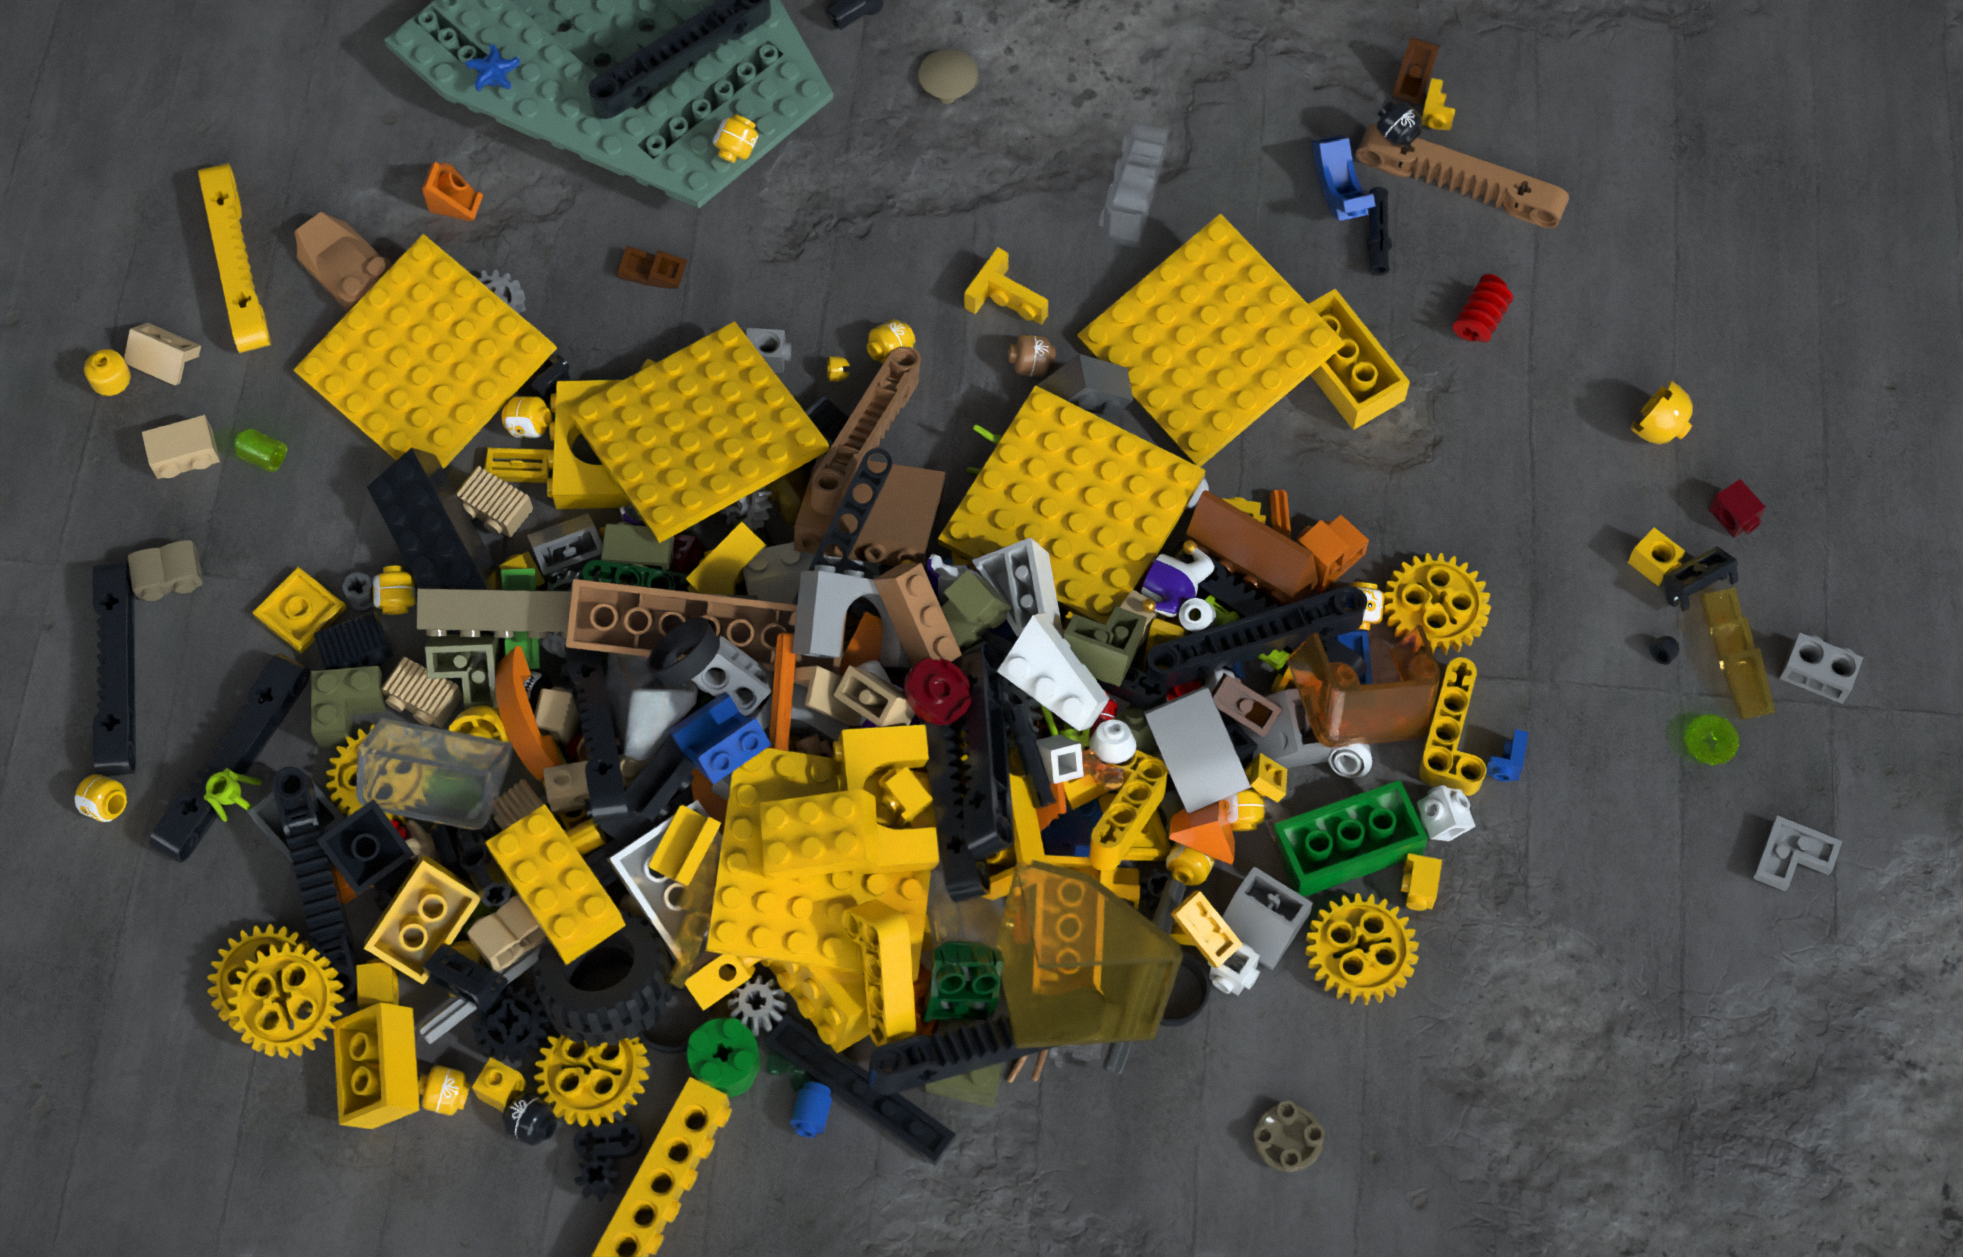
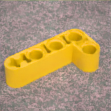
(1451, 723)
(1129, 811)
(887, 969)

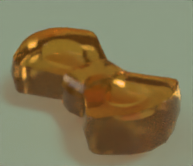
(1110, 777)

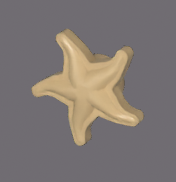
(421, 843)

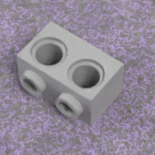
(737, 672)
(1819, 675)

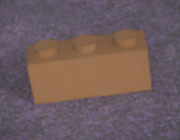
(916, 614)

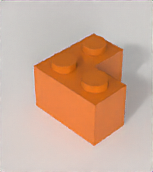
(1334, 547)

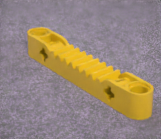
(223, 214)

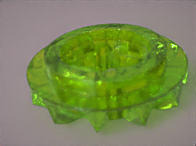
(1721, 730)

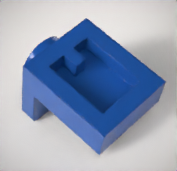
(1512, 760)

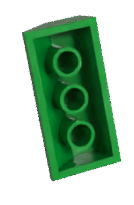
(1349, 839)

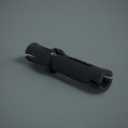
(1379, 241)
(1025, 741)

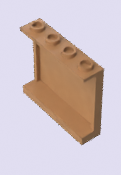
(896, 526)

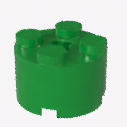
(718, 1038)

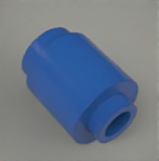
(811, 1109)

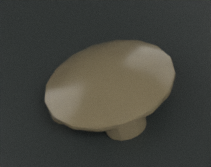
(948, 74)
(1288, 1137)

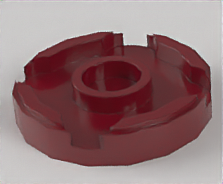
(937, 691)

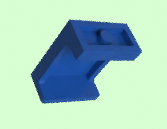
(719, 738)

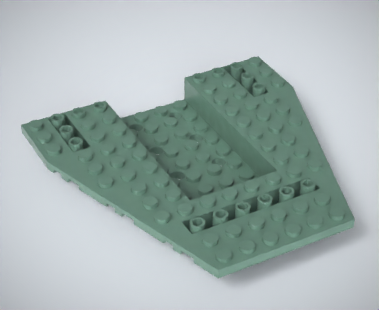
(657, 142)

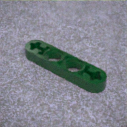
(641, 575)

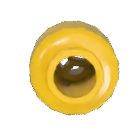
(107, 372)

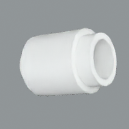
(1207, 619)

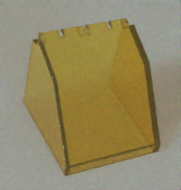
(1080, 961)

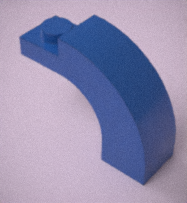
(1338, 178)

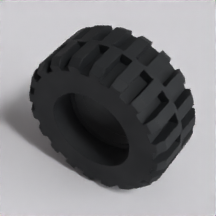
(616, 1011)

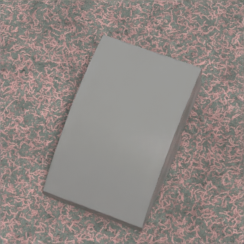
(1197, 749)

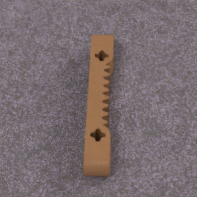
(1538, 202)
(865, 428)

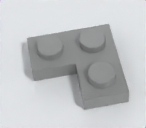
(1793, 844)

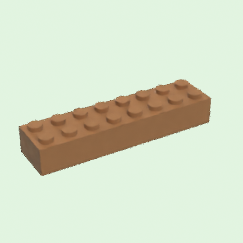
(638, 617)

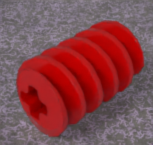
(1483, 309)

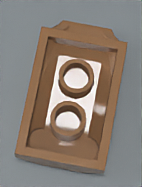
(339, 258)

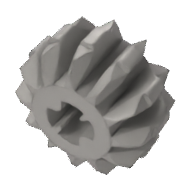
(770, 999)

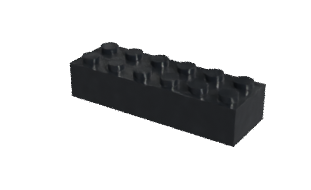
(432, 526)

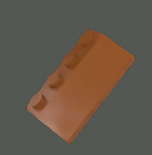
(1252, 550)

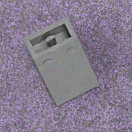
(1291, 735)

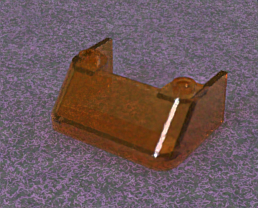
(1369, 713)

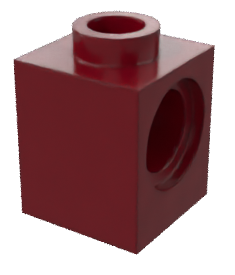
(1737, 509)

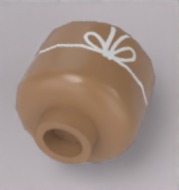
(1032, 355)

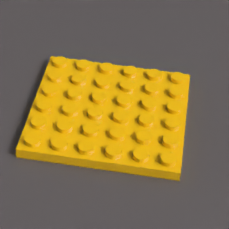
(1211, 340)
(425, 356)
(698, 431)
(1083, 494)
(802, 916)

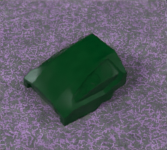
(963, 982)

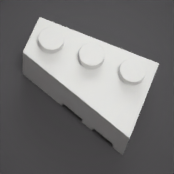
(1024, 580)
(1053, 674)

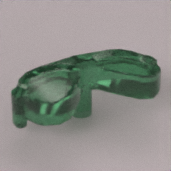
(778, 1065)

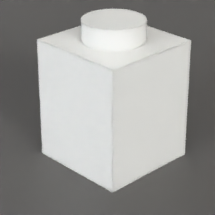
(1061, 758)

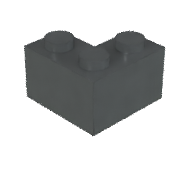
(1091, 384)

